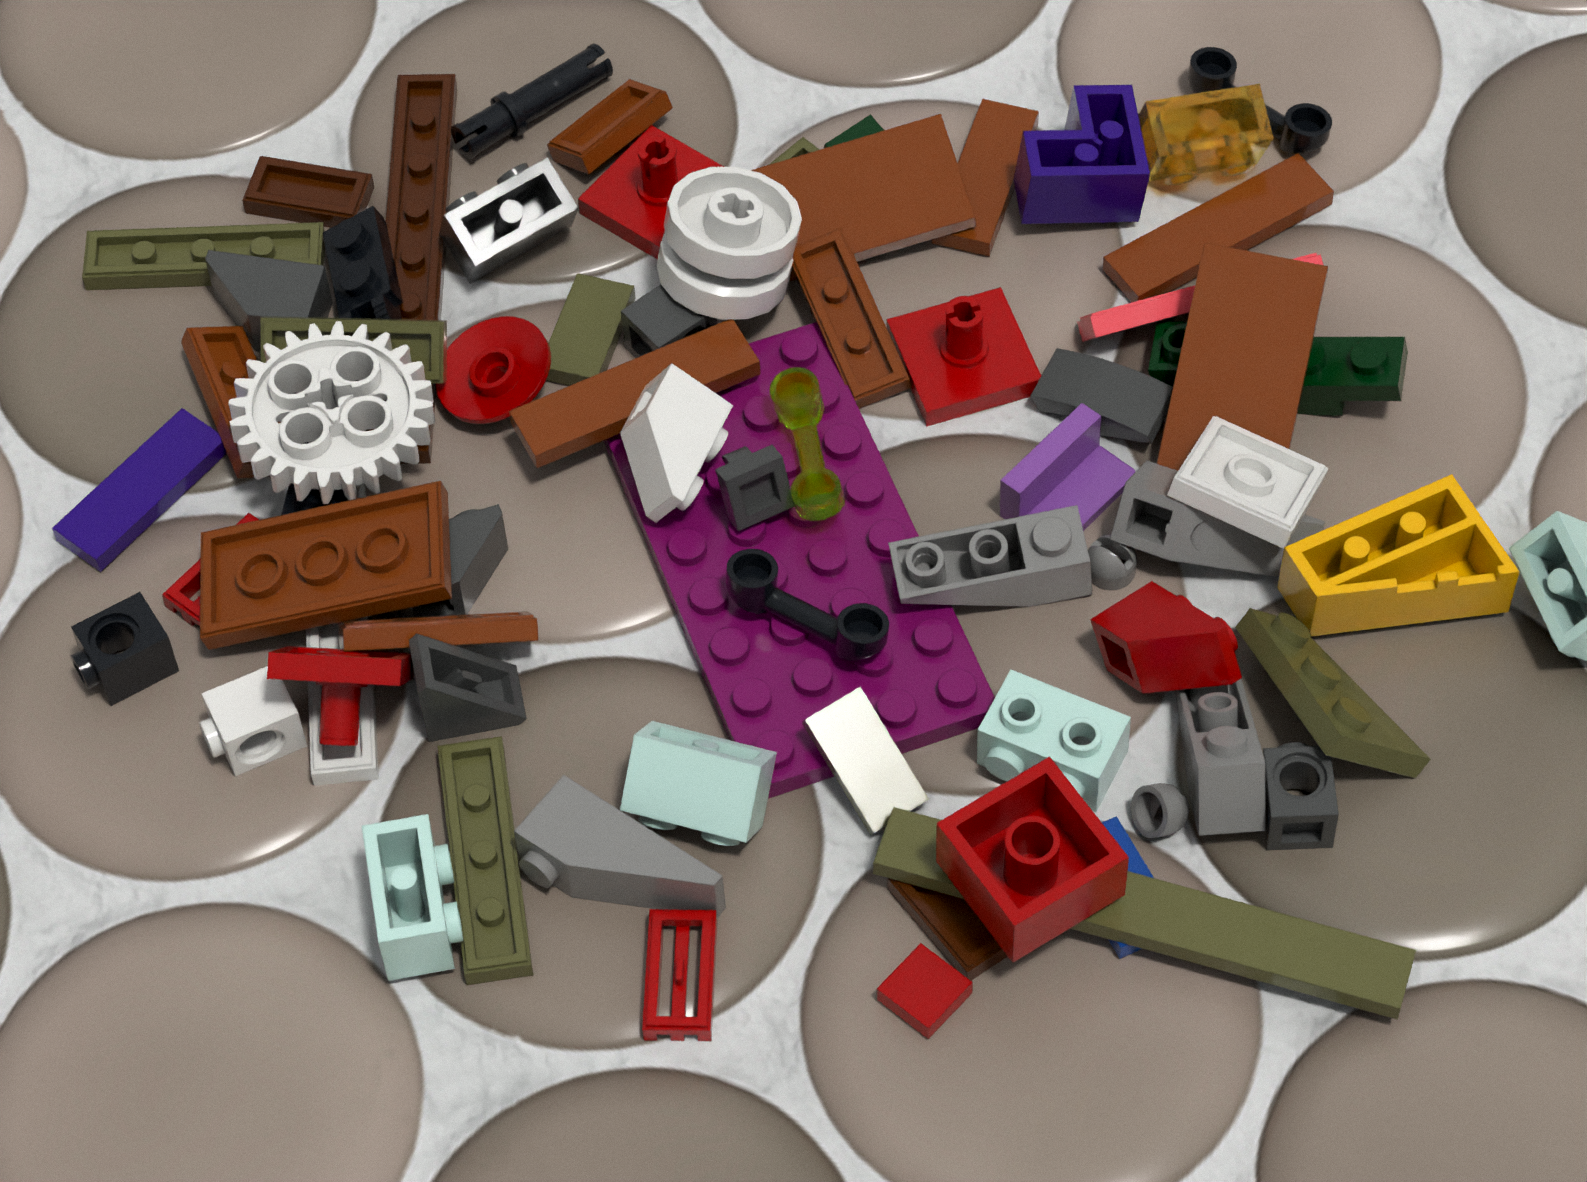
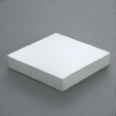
(1248, 481)

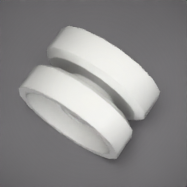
(728, 242)

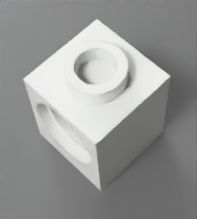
(251, 721)

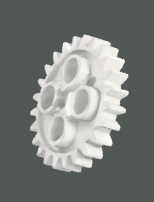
(332, 412)

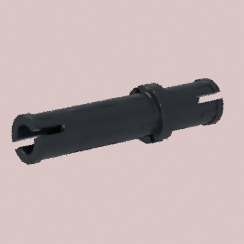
(513, 111)

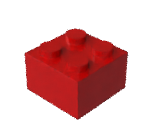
(1031, 859)

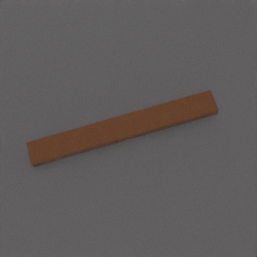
(420, 195)

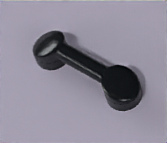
(1299, 131)
(752, 584)

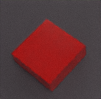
(924, 990)

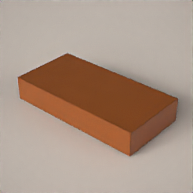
(609, 126)

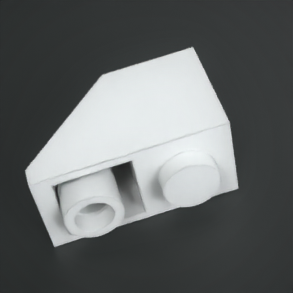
(670, 437)

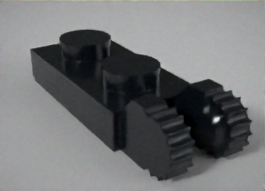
(363, 267)

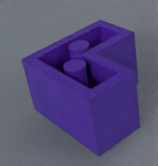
(1090, 168)

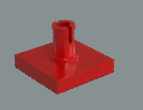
(635, 189)
(964, 356)
(341, 680)

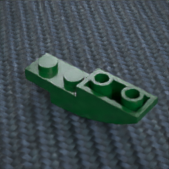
(1336, 371)

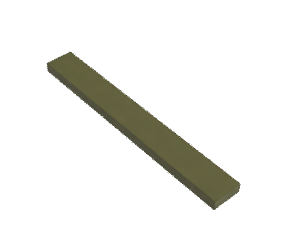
(1199, 929)

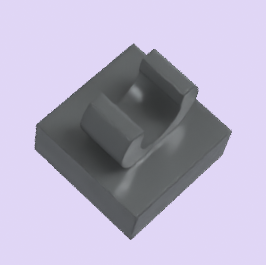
(753, 485)

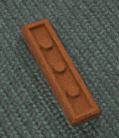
(1232, 219)
(602, 403)

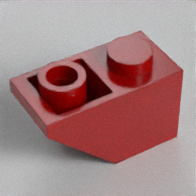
(1165, 643)

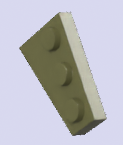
(1326, 698)

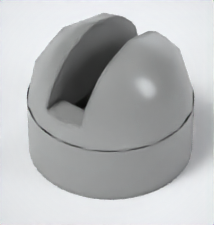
(1107, 568)
(1159, 801)

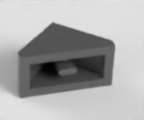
(464, 690)

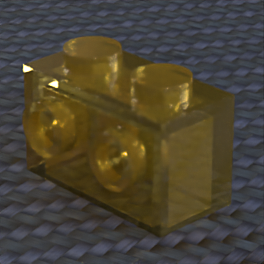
(1205, 133)

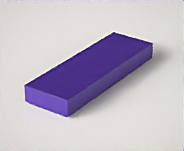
(140, 490)

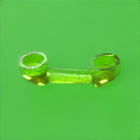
(800, 408)

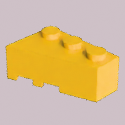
(1399, 566)

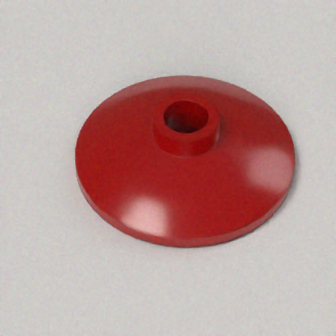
(494, 369)

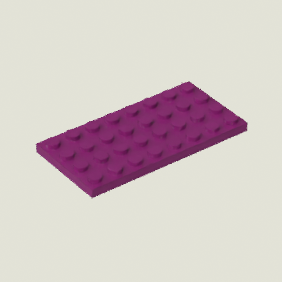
(767, 670)

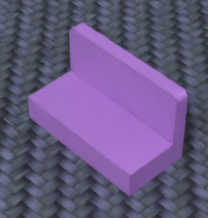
(1066, 472)

